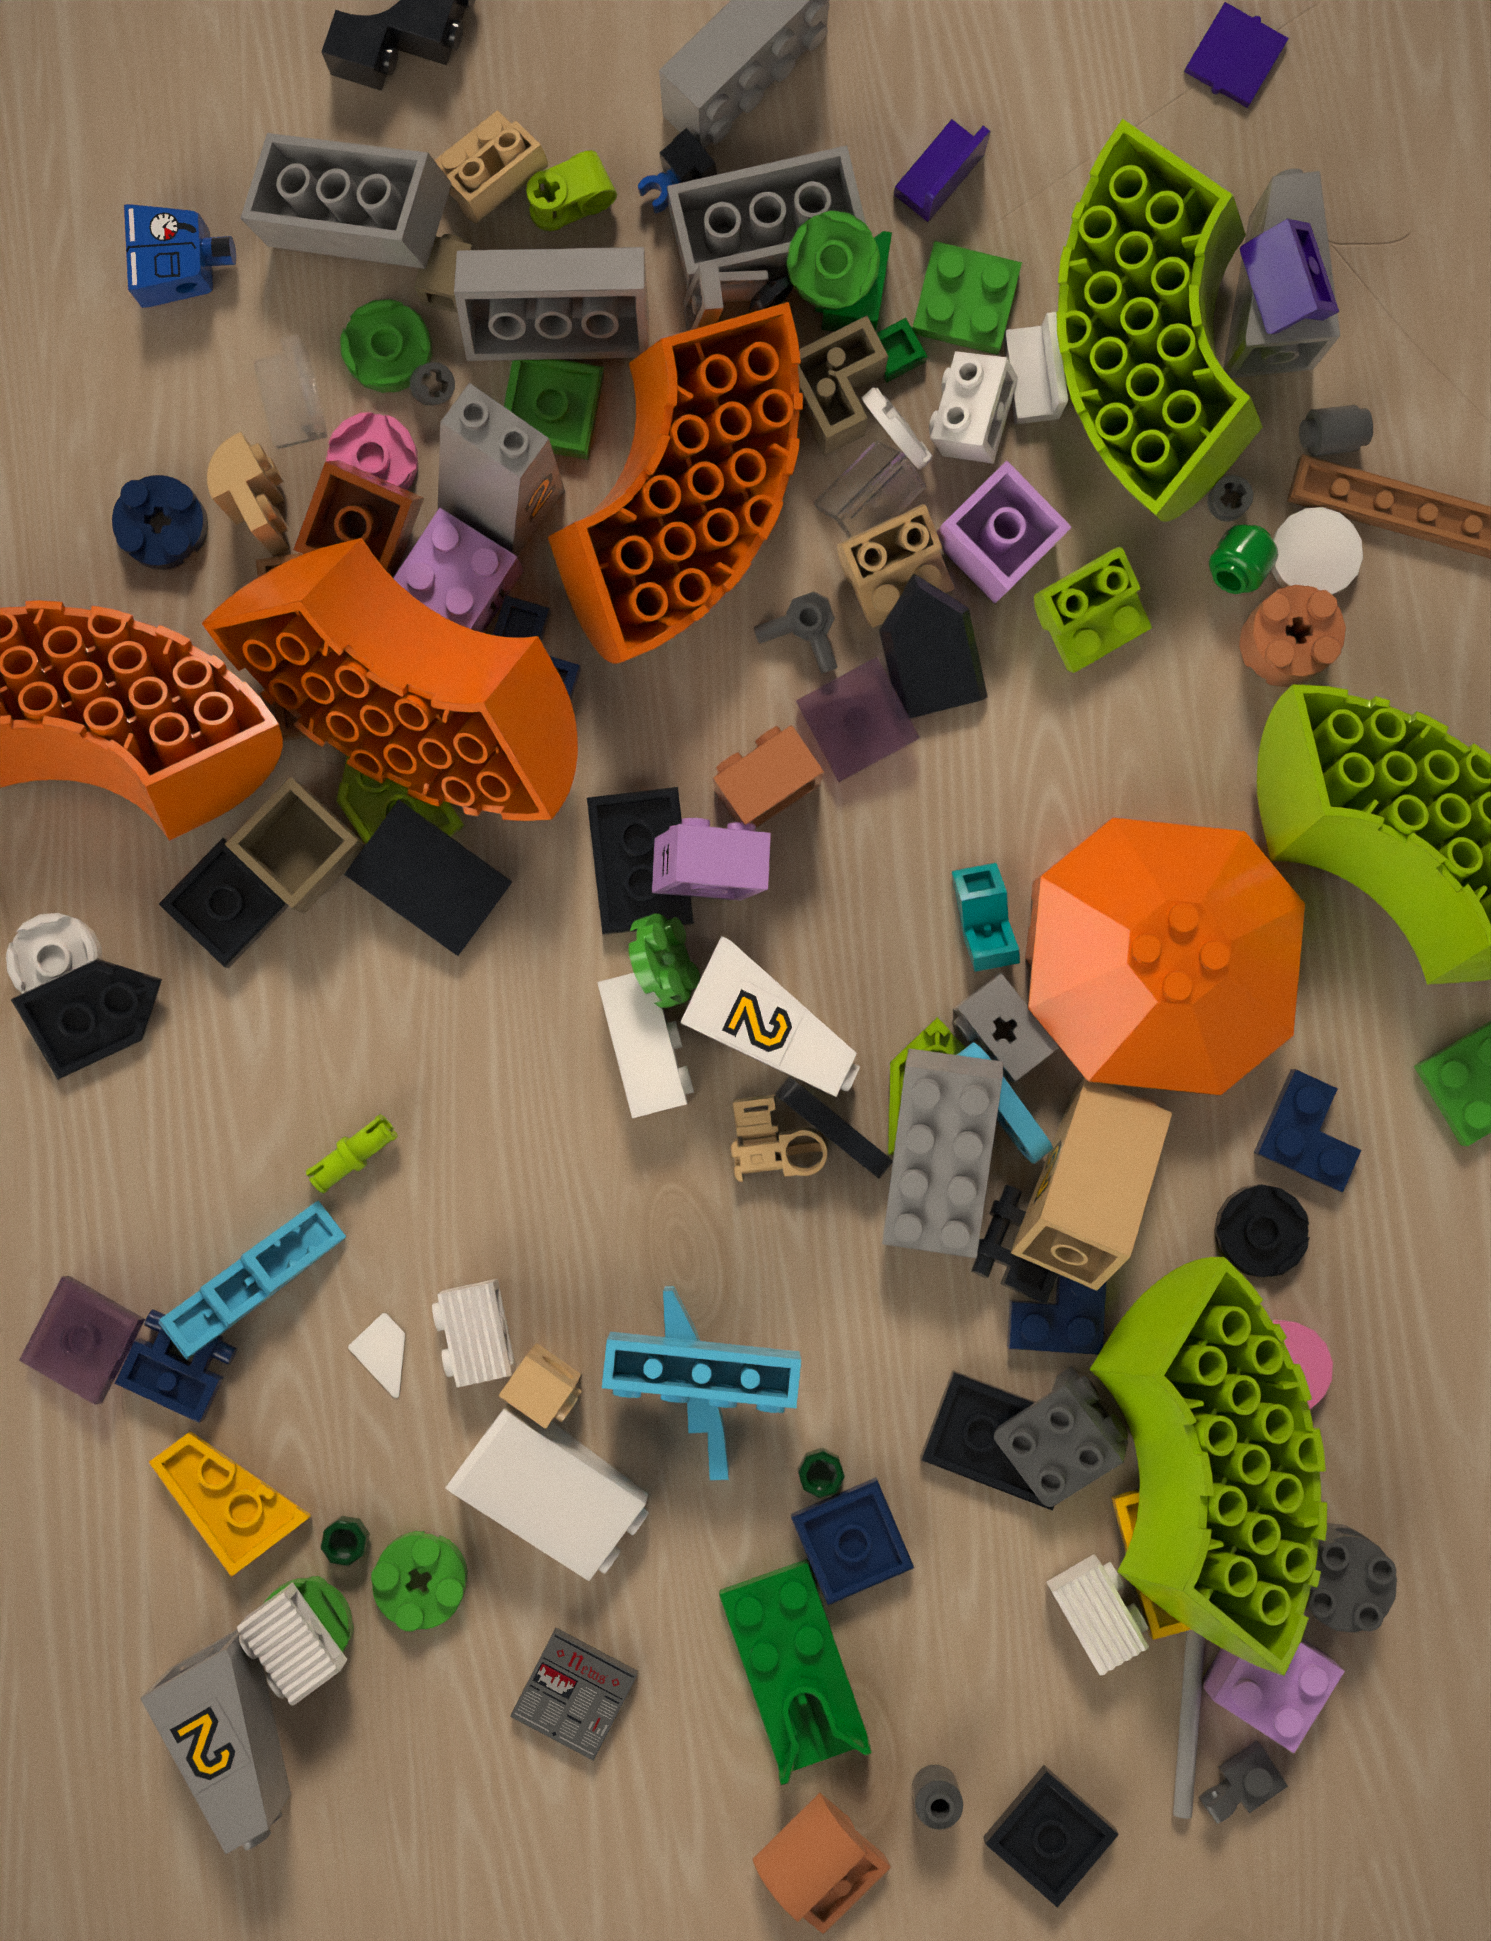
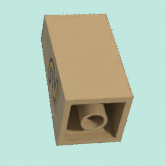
(1094, 1184)

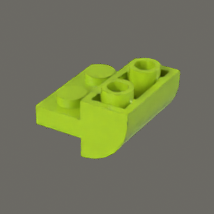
(1093, 610)

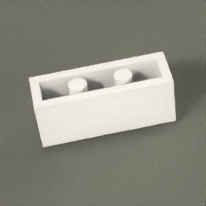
(644, 1047)

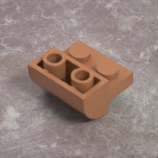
(819, 1864)

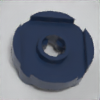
(140, 502)

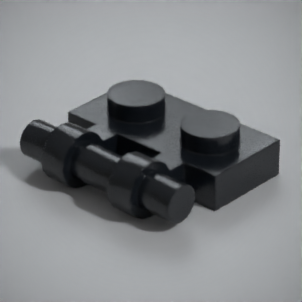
(1019, 1273)

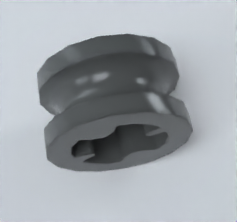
(443, 376)
(1234, 483)

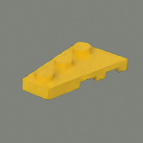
(225, 1501)

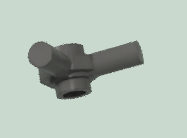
(808, 618)

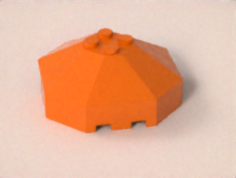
(1165, 956)

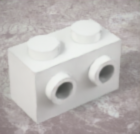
(973, 407)

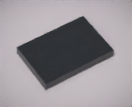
(623, 854)
(428, 877)
(965, 1430)

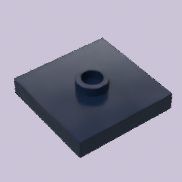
(852, 1541)

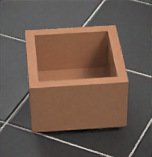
(768, 777)

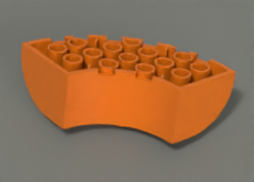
(697, 483)
(403, 686)
(129, 713)

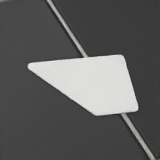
(381, 1352)

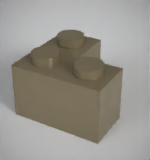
(831, 374)

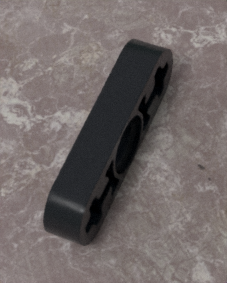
(834, 1127)

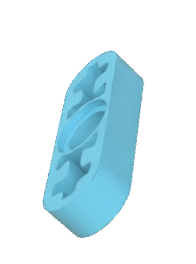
(1015, 1117)

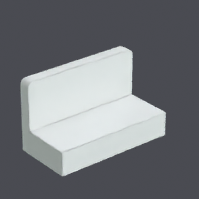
(1040, 372)

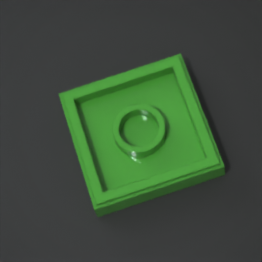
(557, 400)

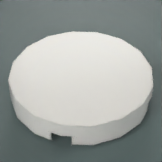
(897, 428)
(1317, 550)
(49, 948)

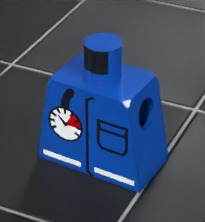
(171, 254)

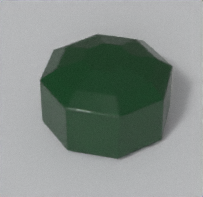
(820, 1472)
(345, 1540)

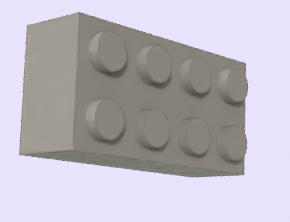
(735, 61)
(346, 200)
(754, 212)
(552, 303)
(942, 1152)

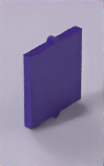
(1236, 54)

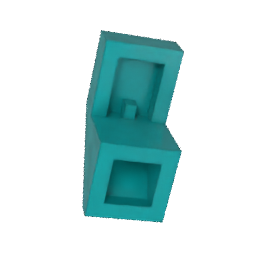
(984, 917)

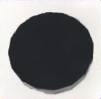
(1262, 1230)

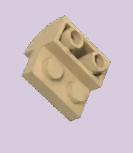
(491, 165)
(246, 489)
(887, 556)

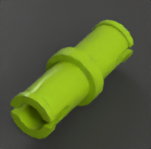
(351, 1153)

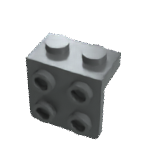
(1063, 1439)

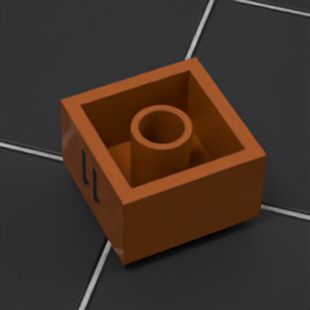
(356, 506)

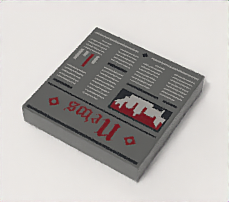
(574, 1693)

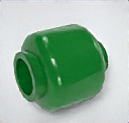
(1243, 559)

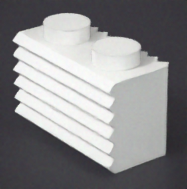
(474, 1333)
(1098, 1614)
(290, 1645)

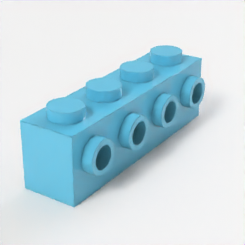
(701, 1370)

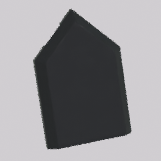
(931, 651)
(88, 1013)

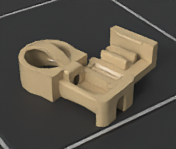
(761, 1143)

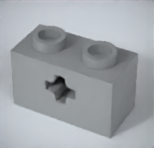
(1001, 1002)

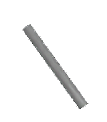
(1189, 1725)

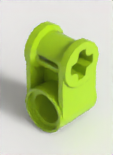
(574, 191)

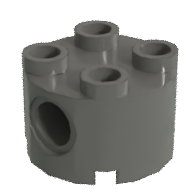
(1354, 1581)

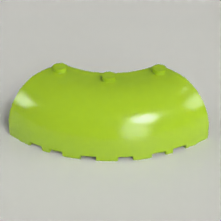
(1140, 323)
(1388, 810)
(1222, 1461)

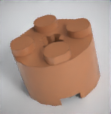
(1314, 621)

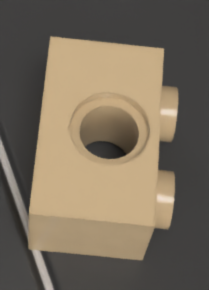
(542, 1387)

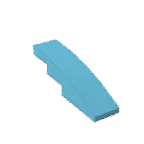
(252, 1279)
(701, 1415)

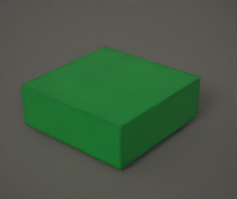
(902, 349)

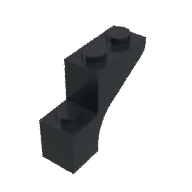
(368, 45)

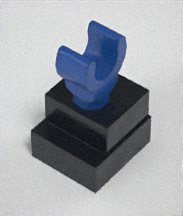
(682, 162)

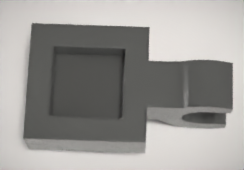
(1249, 1780)

